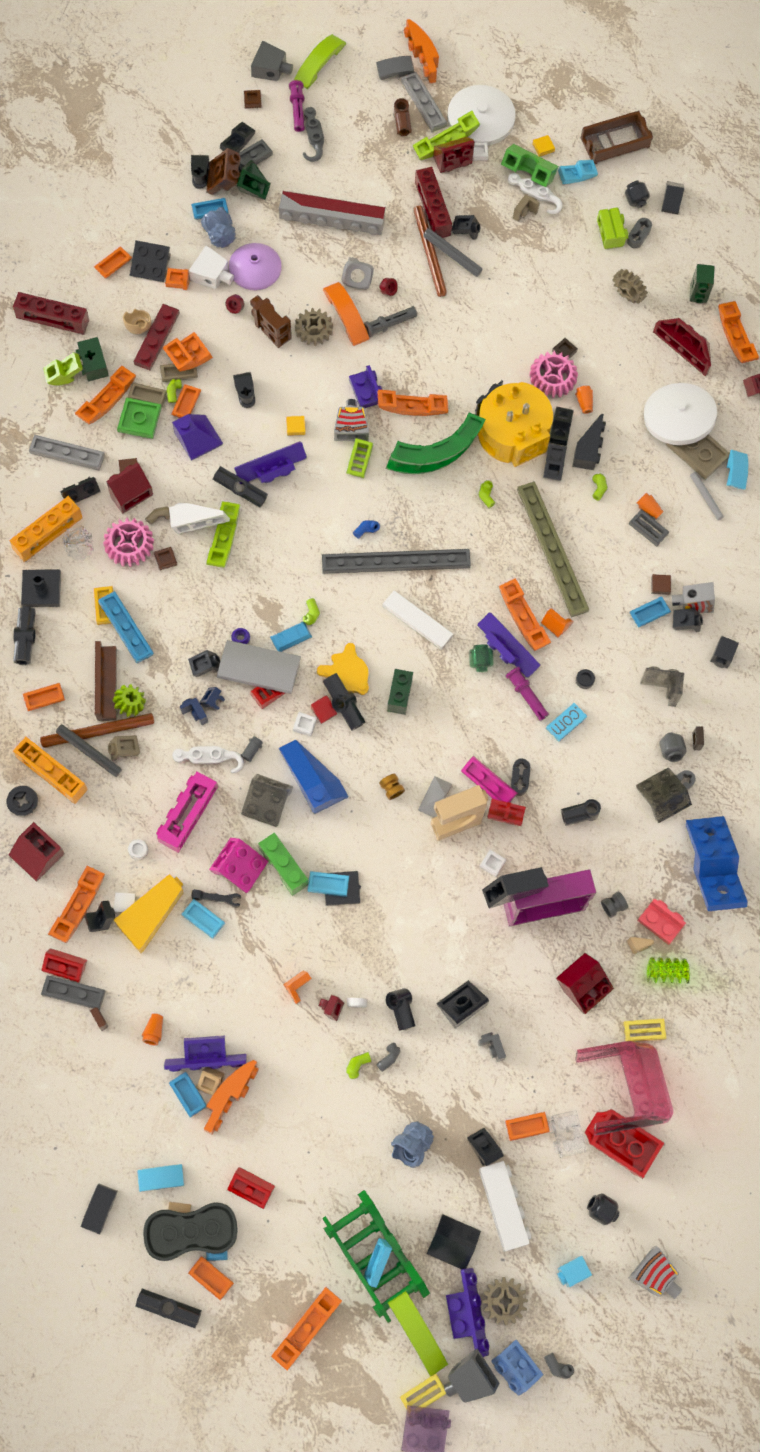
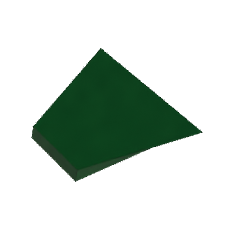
(253, 181)

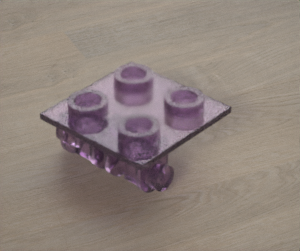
(425, 1429)

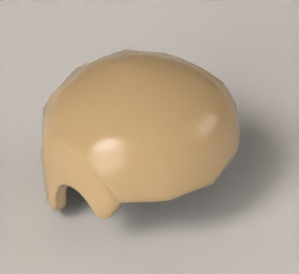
(137, 321)

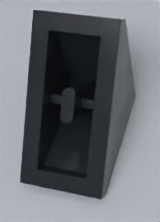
(672, 197)

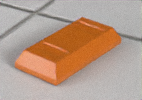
(113, 262)
(186, 401)
(43, 697)
(527, 1126)
(210, 1278)

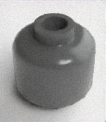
(673, 747)

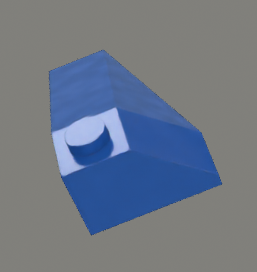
(316, 782)

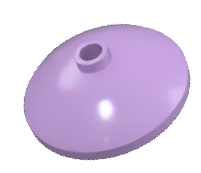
(258, 273)

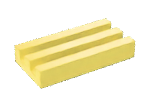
(627, 1031)
(438, 1385)

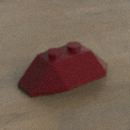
(685, 342)

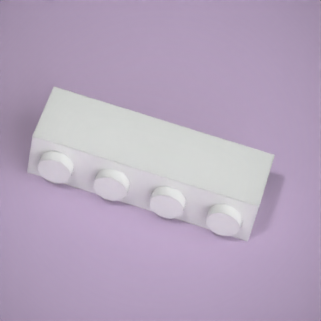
(504, 1207)

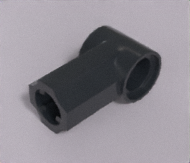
(578, 813)
(400, 1002)

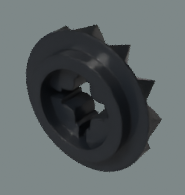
(18, 793)

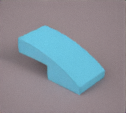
(576, 173)
(738, 469)
(160, 1178)

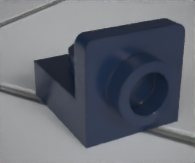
(193, 706)

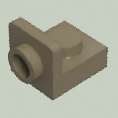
(524, 206)
(123, 747)

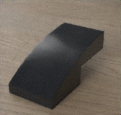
(239, 138)
(561, 426)
(555, 462)
(99, 1208)

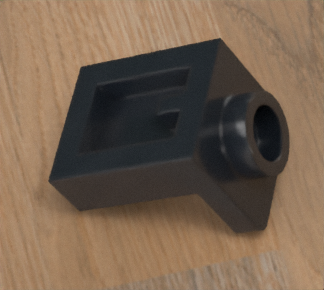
(466, 225)
(204, 663)

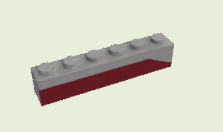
(332, 212)

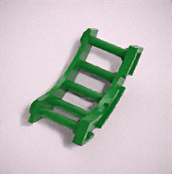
(429, 458)
(376, 1225)

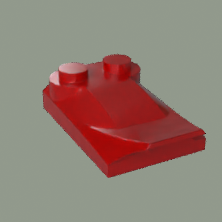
(630, 1148)

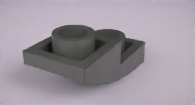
(394, 66)

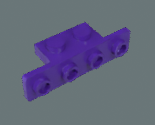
(273, 464)
(510, 648)
(205, 1053)
(466, 1313)

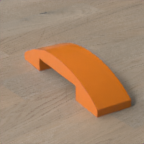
(347, 312)
(735, 332)
(107, 397)
(412, 405)
(523, 616)
(78, 905)
(306, 1328)

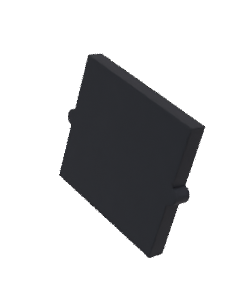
(353, 893)

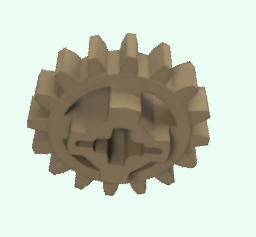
(630, 286)
(313, 325)
(505, 1312)

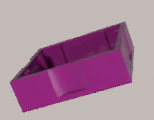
(564, 896)

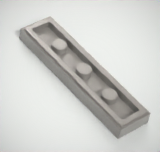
(424, 101)
(66, 452)

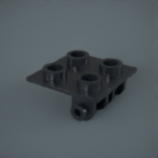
(150, 261)

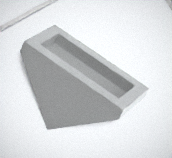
(437, 791)

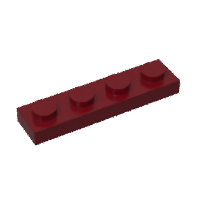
(156, 337)

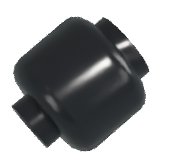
(637, 194)
(603, 1209)

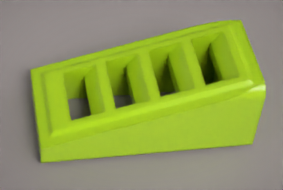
(362, 444)

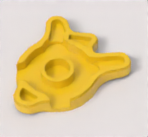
(349, 668)

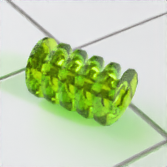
(668, 969)

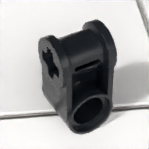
(199, 170)
(245, 389)

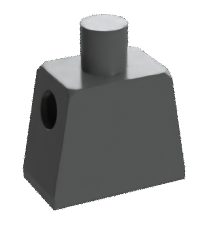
(270, 63)
(471, 1378)

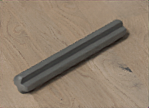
(452, 252)
(88, 750)

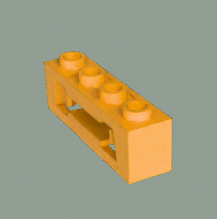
(46, 529)
(50, 770)

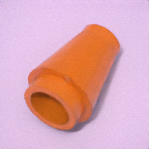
(585, 398)
(650, 506)
(153, 1030)

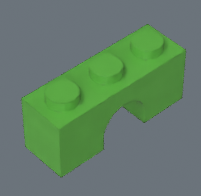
(518, 158)
(283, 862)

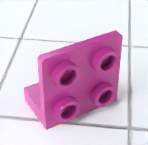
(239, 864)

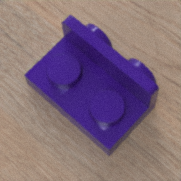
(365, 387)

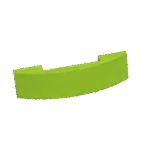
(318, 58)
(465, 127)
(224, 536)
(418, 1333)

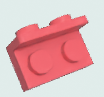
(662, 921)

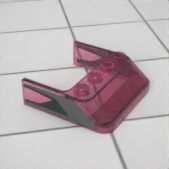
(644, 1082)

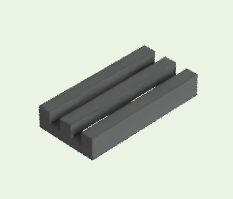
(645, 532)

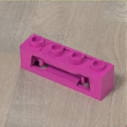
(202, 784)

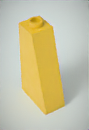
(149, 912)

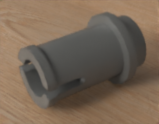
(251, 749)

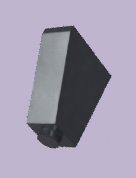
(515, 887)

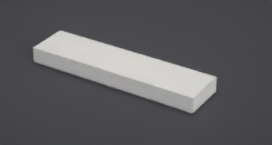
(417, 620)

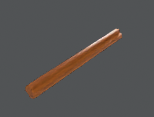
(430, 252)
(100, 729)

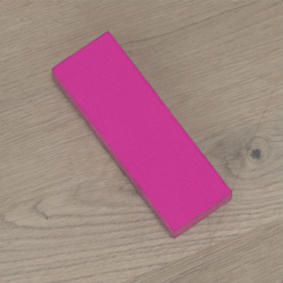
(488, 780)

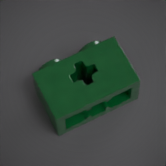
(702, 283)
(92, 359)
(400, 691)

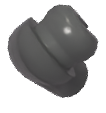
(387, 1061)
(558, 1369)

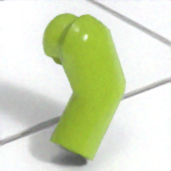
(171, 390)
(600, 480)
(484, 493)
(313, 612)
(355, 1063)

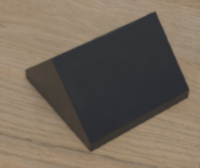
(462, 1003)
(454, 1242)

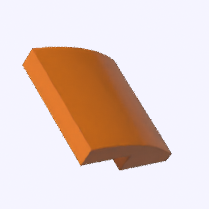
(187, 352)

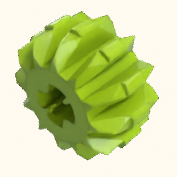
(129, 700)

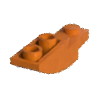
(423, 48)
(233, 1087)

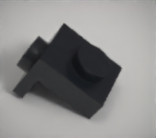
(687, 619)
(101, 918)

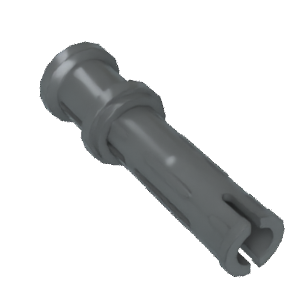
(382, 323)

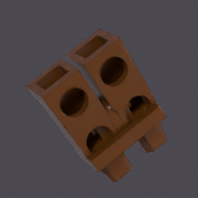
(271, 323)

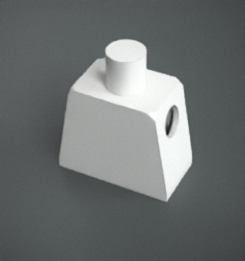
(210, 269)

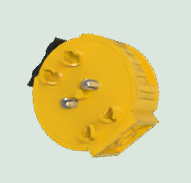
(515, 422)

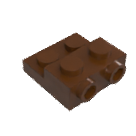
(223, 171)

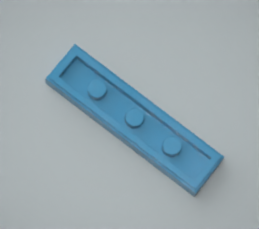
(125, 627)

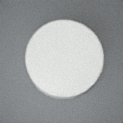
(138, 849)
(357, 1002)

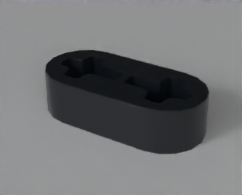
(524, 777)

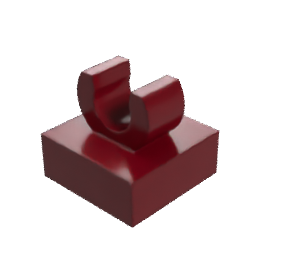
(332, 1007)

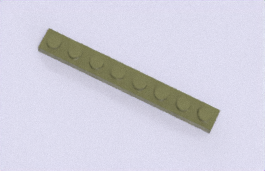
(553, 549)

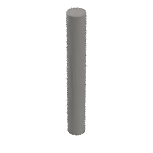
(706, 495)

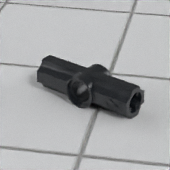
(230, 480)
(24, 635)
(344, 701)
(182, 1312)

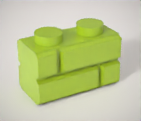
(612, 228)

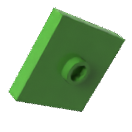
(139, 418)

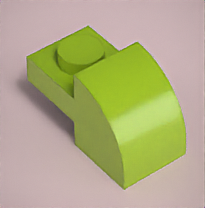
(63, 371)

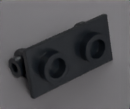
(81, 491)

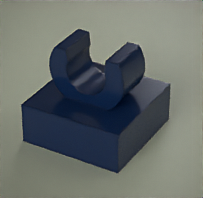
(210, 697)

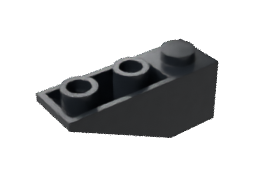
(586, 450)

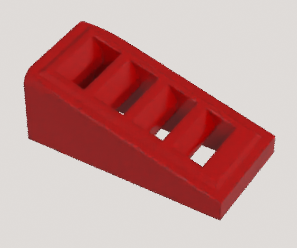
(255, 693)

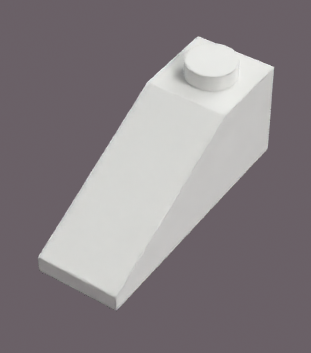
(190, 517)

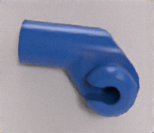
(366, 526)

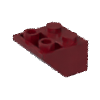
(454, 154)
(129, 487)
(35, 851)
(585, 983)

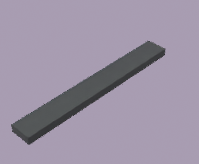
(396, 561)

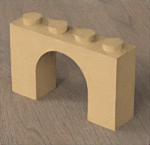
(459, 812)

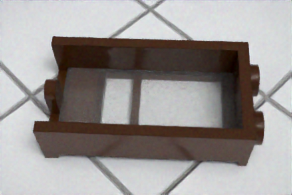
(616, 136)

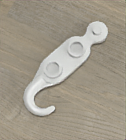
(536, 190)
(208, 755)

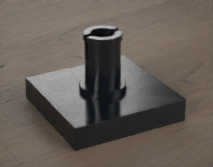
(41, 588)

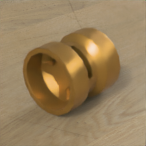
(392, 786)

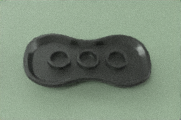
(173, 1233)

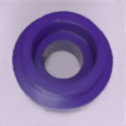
(240, 632)

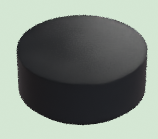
(585, 679)

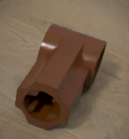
(402, 117)

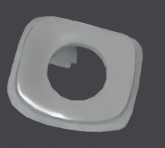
(353, 264)

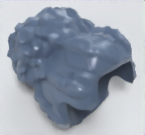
(219, 227)
(412, 1144)

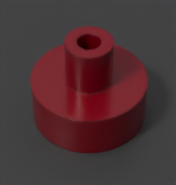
(388, 286)
(234, 304)

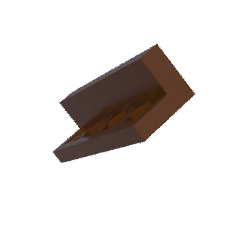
(105, 681)

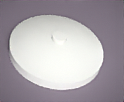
(491, 109)
(680, 414)

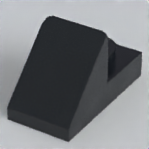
(485, 1147)

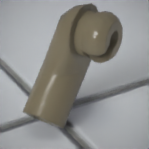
(156, 513)

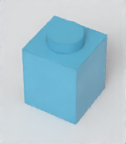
(573, 1272)

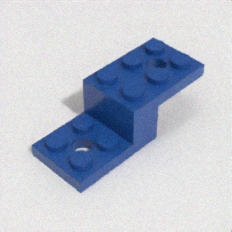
(716, 863)

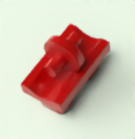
(506, 812)

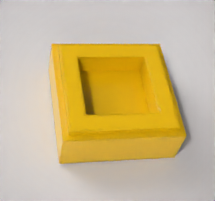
(543, 145)
(295, 425)

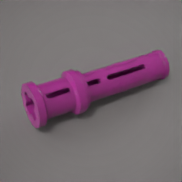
(297, 99)
(523, 686)

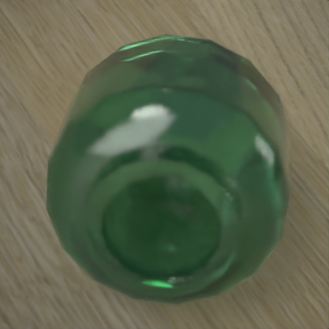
(481, 657)

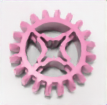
(552, 381)
(130, 532)

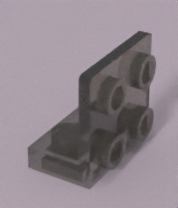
(669, 679)
(664, 794)
(266, 800)

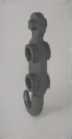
(314, 133)

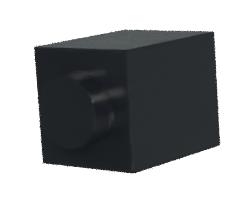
(724, 652)

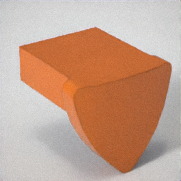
(177, 278)
(556, 623)
(296, 982)

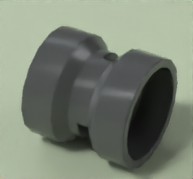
(614, 904)

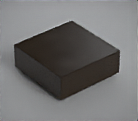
(566, 348)
(698, 738)

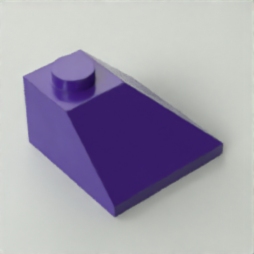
(196, 435)

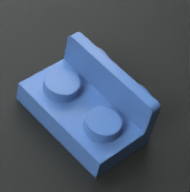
(517, 1368)

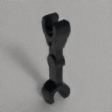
(200, 895)

